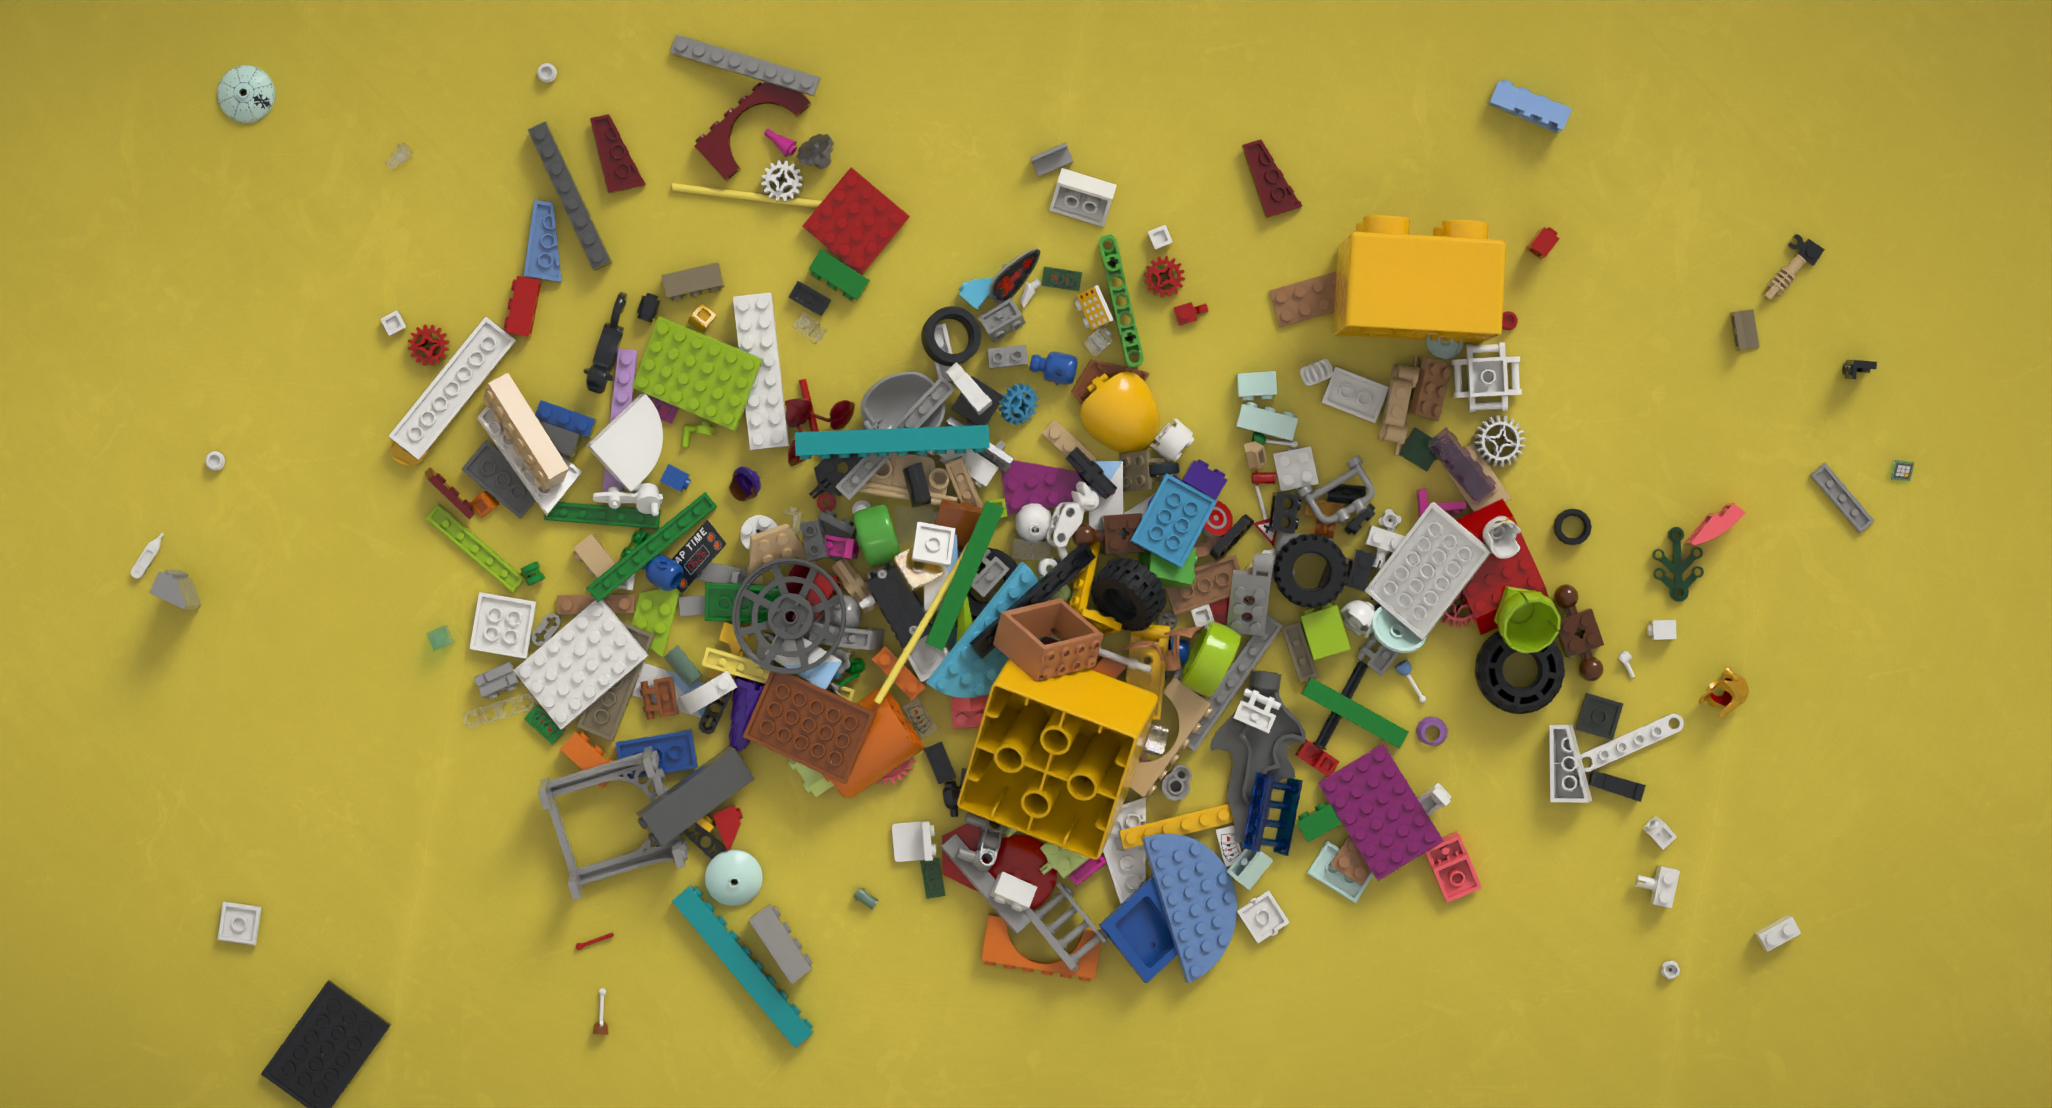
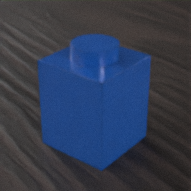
(676, 478)

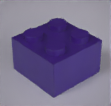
(1204, 479)

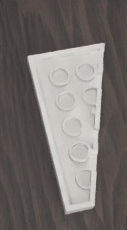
(546, 500)
(1129, 864)

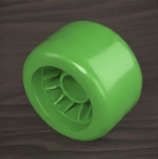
(876, 534)

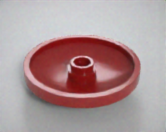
(1022, 859)

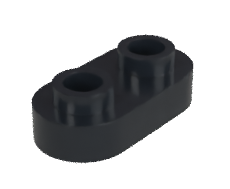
(1354, 525)

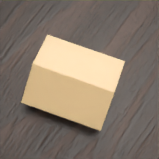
(1255, 455)

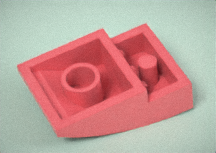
(1716, 524)
(1453, 868)

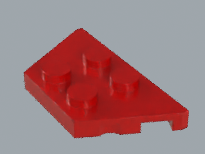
(970, 836)

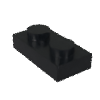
(809, 298)
(1346, 493)
(940, 762)

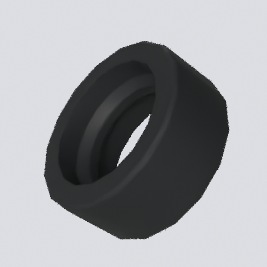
(1586, 522)

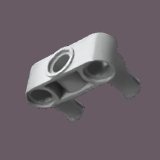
(987, 845)

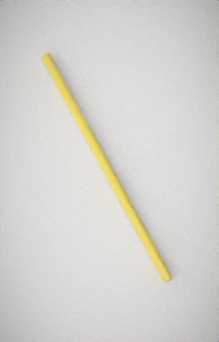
(743, 195)
(917, 634)

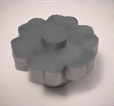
(816, 151)

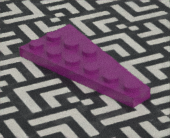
(1037, 484)

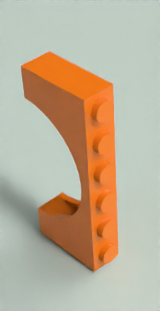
(1000, 949)

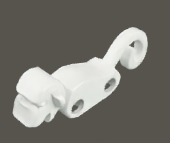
(1067, 523)

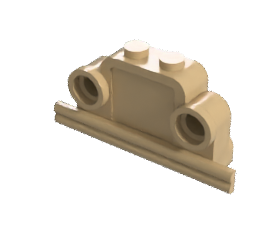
(1393, 422)
(891, 483)

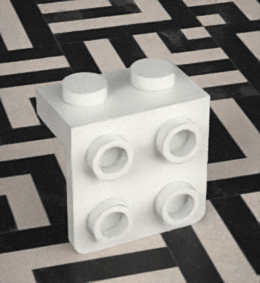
(913, 841)

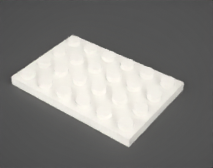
(1428, 570)
(580, 663)

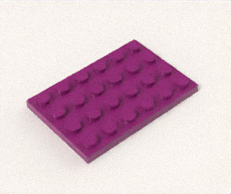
(1380, 812)

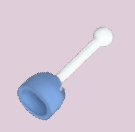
(1404, 668)

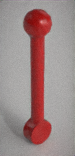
(579, 946)

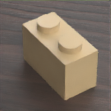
(594, 556)

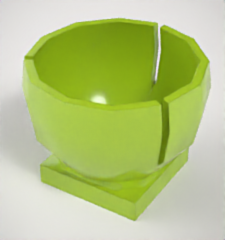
(1527, 620)

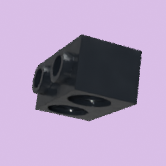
(1278, 512)

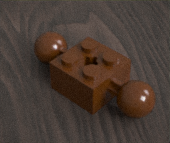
(1109, 534)
(1590, 667)

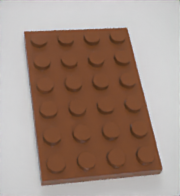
(810, 725)

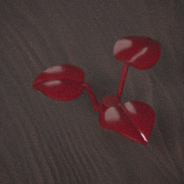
(797, 414)

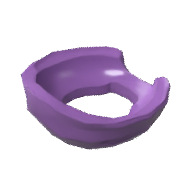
(1428, 721)

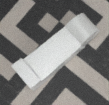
(969, 388)

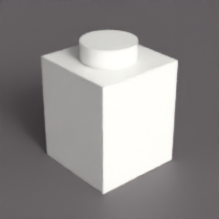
(1662, 629)

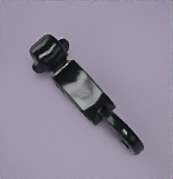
(606, 350)

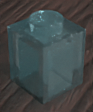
(440, 638)

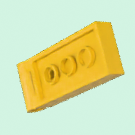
(1155, 680)

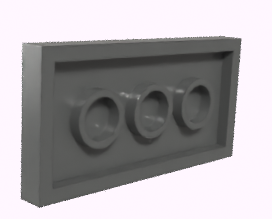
(498, 478)

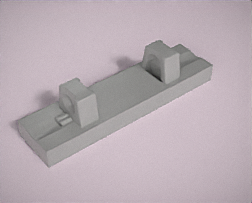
(994, 453)
(723, 574)

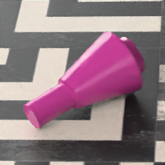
(785, 145)

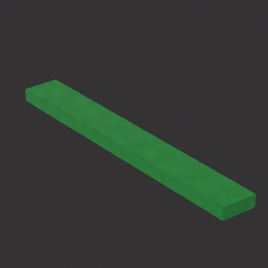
(651, 547)
(964, 575)

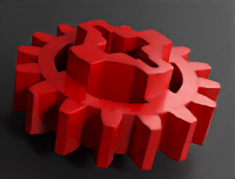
(1172, 281)
(429, 353)

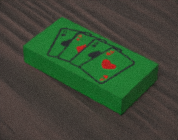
(544, 724)

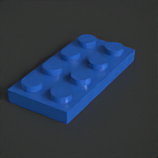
(674, 750)

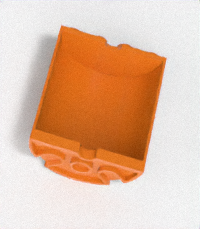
(886, 747)

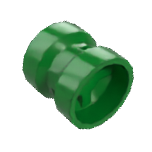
(531, 569)

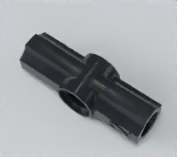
(1091, 473)

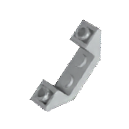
(853, 638)

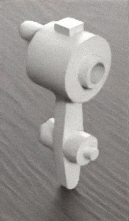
(646, 498)

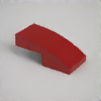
(1317, 758)

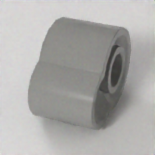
(1177, 782)

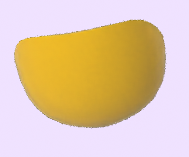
(1121, 412)

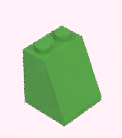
(1169, 574)

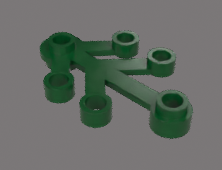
(1678, 567)

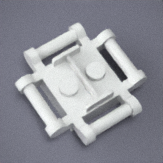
(1487, 377)

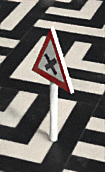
(1263, 525)

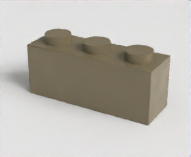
(693, 281)

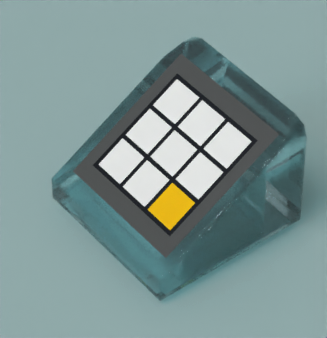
(1902, 470)

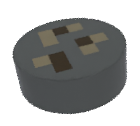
(1168, 619)

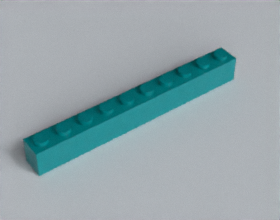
(892, 440)
(742, 965)

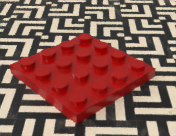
(856, 221)

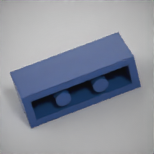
(565, 418)

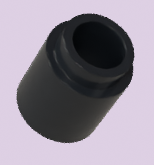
(648, 307)

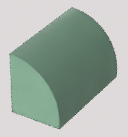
(683, 665)

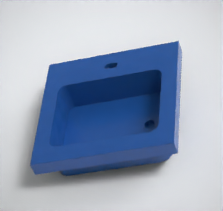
(1141, 931)

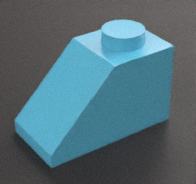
(975, 291)

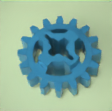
(1019, 404)

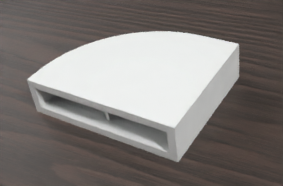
(630, 443)

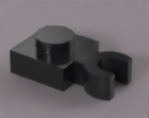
(1808, 250)

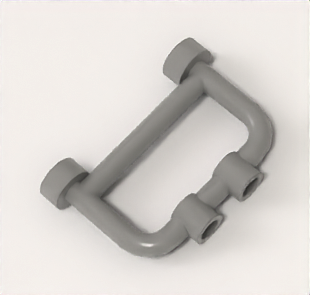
(1343, 514)

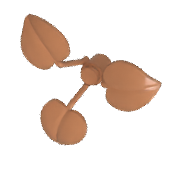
(1171, 657)

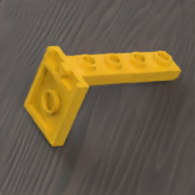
(1080, 597)

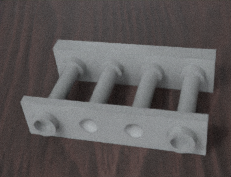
(1049, 930)

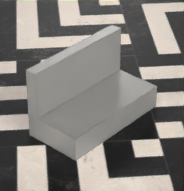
(1051, 159)

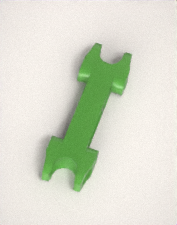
(1117, 272)

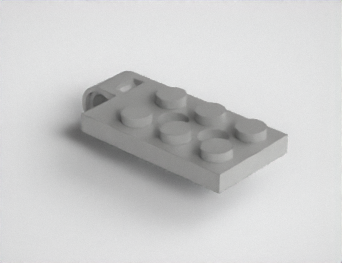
(1251, 584)

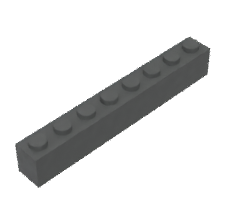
(570, 196)

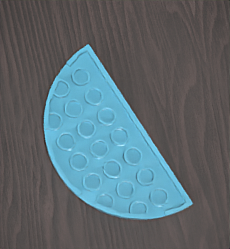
(962, 670)

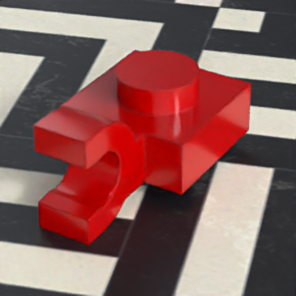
(1187, 313)

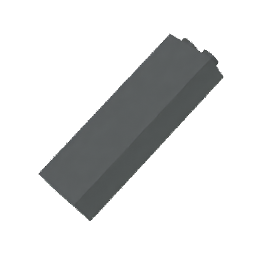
(694, 796)

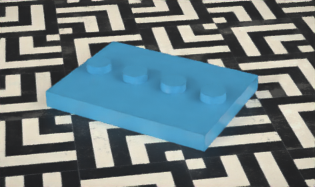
(1173, 521)

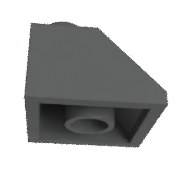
(565, 441)

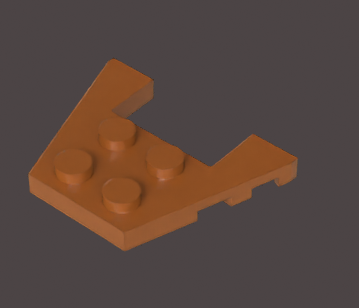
(1098, 368)

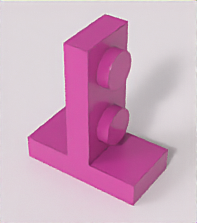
(1454, 507)
(842, 547)

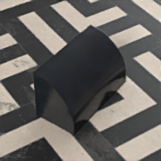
(917, 485)

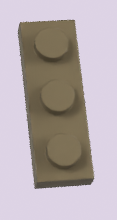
(1299, 651)

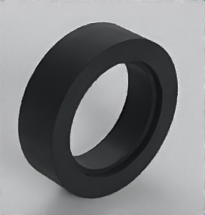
(970, 324)

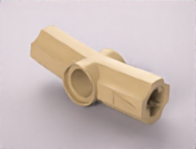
(852, 582)

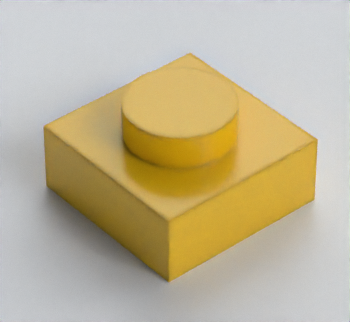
(706, 823)

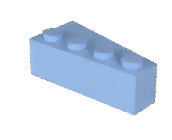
(1529, 106)

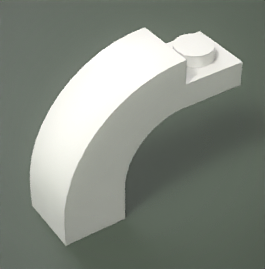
(708, 692)
(1434, 798)

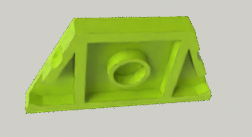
(655, 614)

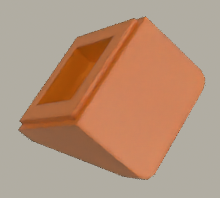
(484, 503)

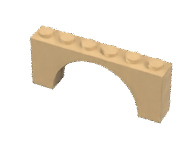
(1191, 710)

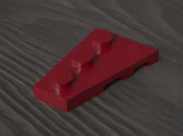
(449, 492)

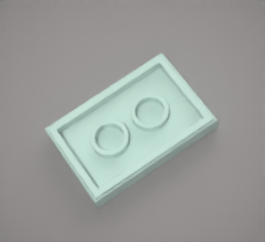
(1331, 877)

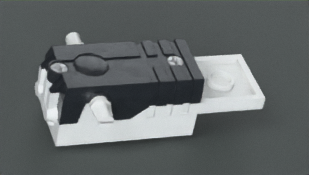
(903, 614)

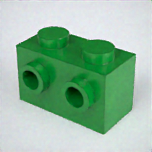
(1317, 822)

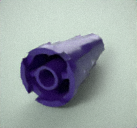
(744, 702)

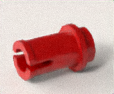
(1263, 478)

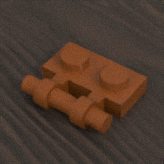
(665, 697)

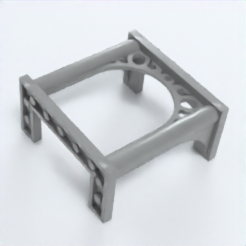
(648, 761)

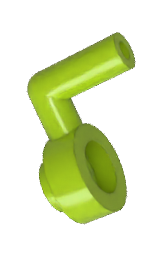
(703, 428)

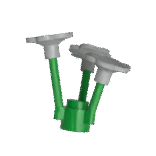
(852, 666)

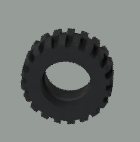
(1310, 544)
(1128, 593)

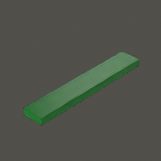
(602, 515)
(1354, 712)

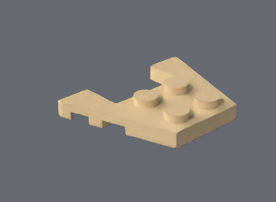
(774, 545)

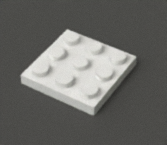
(503, 625)

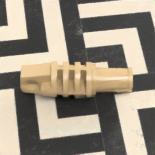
(1784, 277)

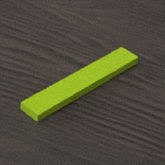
(475, 548)

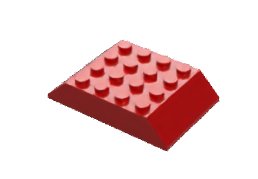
(1488, 584)

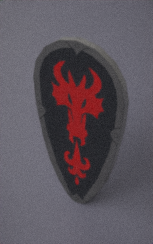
(1013, 276)

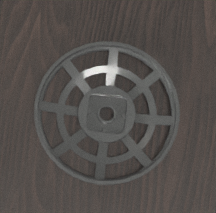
(780, 608)

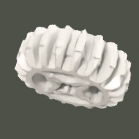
(1497, 449)

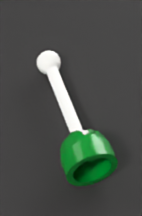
(1261, 439)

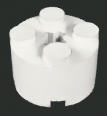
(1172, 440)
(752, 525)

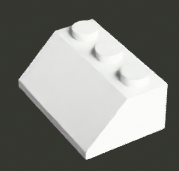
(1082, 197)

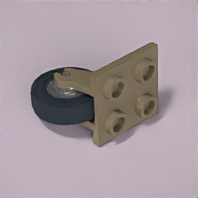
(1138, 471)

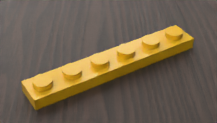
(1178, 824)

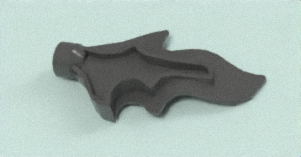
(1257, 750)

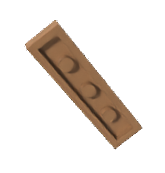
(577, 603)

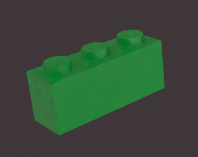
(838, 275)

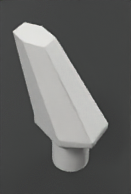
(1029, 291)

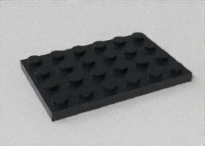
(326, 1048)

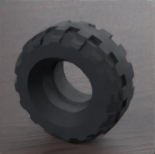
(1512, 699)

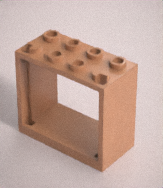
(1019, 641)

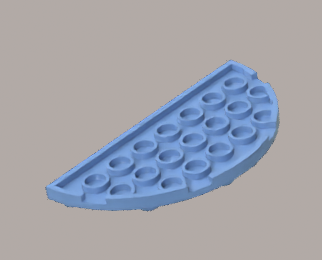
(1195, 899)

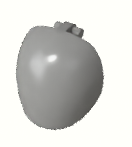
(893, 396)

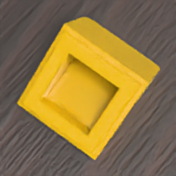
(701, 318)

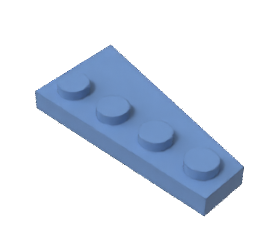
(542, 249)

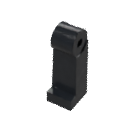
(1617, 785)

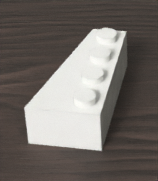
(1567, 772)

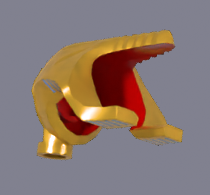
(1734, 693)

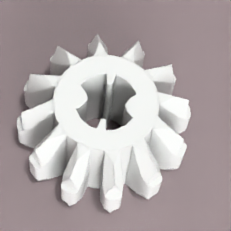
(1316, 372)

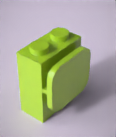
(1324, 631)

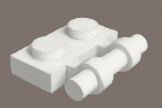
(1255, 716)

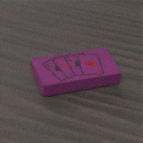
(666, 411)

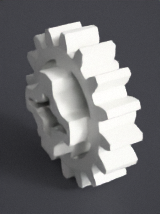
(773, 179)

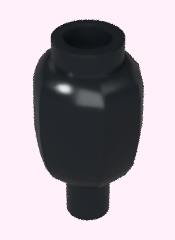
(950, 796)

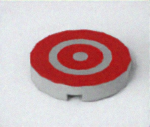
(1219, 521)

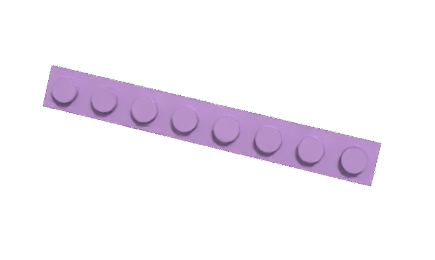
(622, 398)

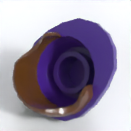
(745, 484)

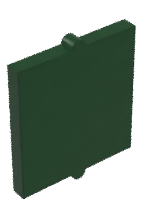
(1417, 450)

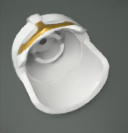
(1500, 537)

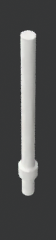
(1131, 663)

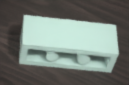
(1267, 421)

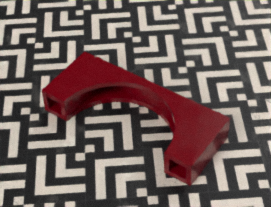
(716, 143)

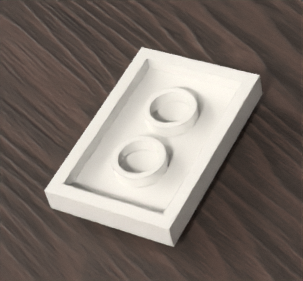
(1355, 395)

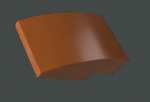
(958, 516)

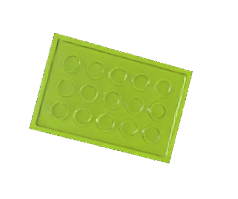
(697, 373)

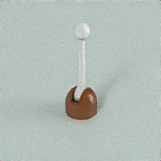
(601, 1027)

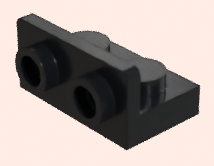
(1851, 368)

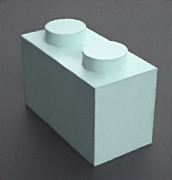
(1256, 384)
(1249, 867)

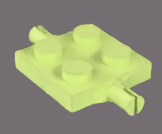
(1061, 860)

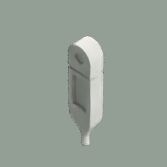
(146, 557)

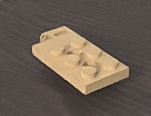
(1499, 493)

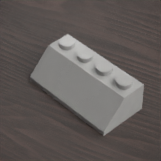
(176, 589)
(780, 943)

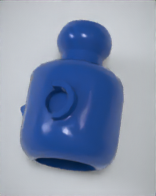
(1056, 367)
(664, 572)

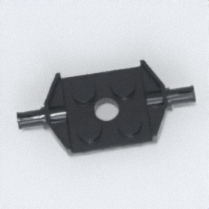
(828, 475)

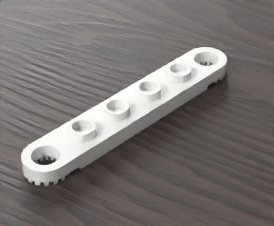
(1631, 741)

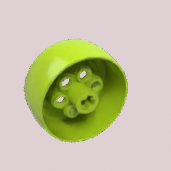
(1210, 658)

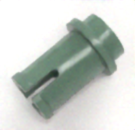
(865, 898)

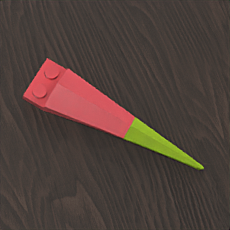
(967, 711)

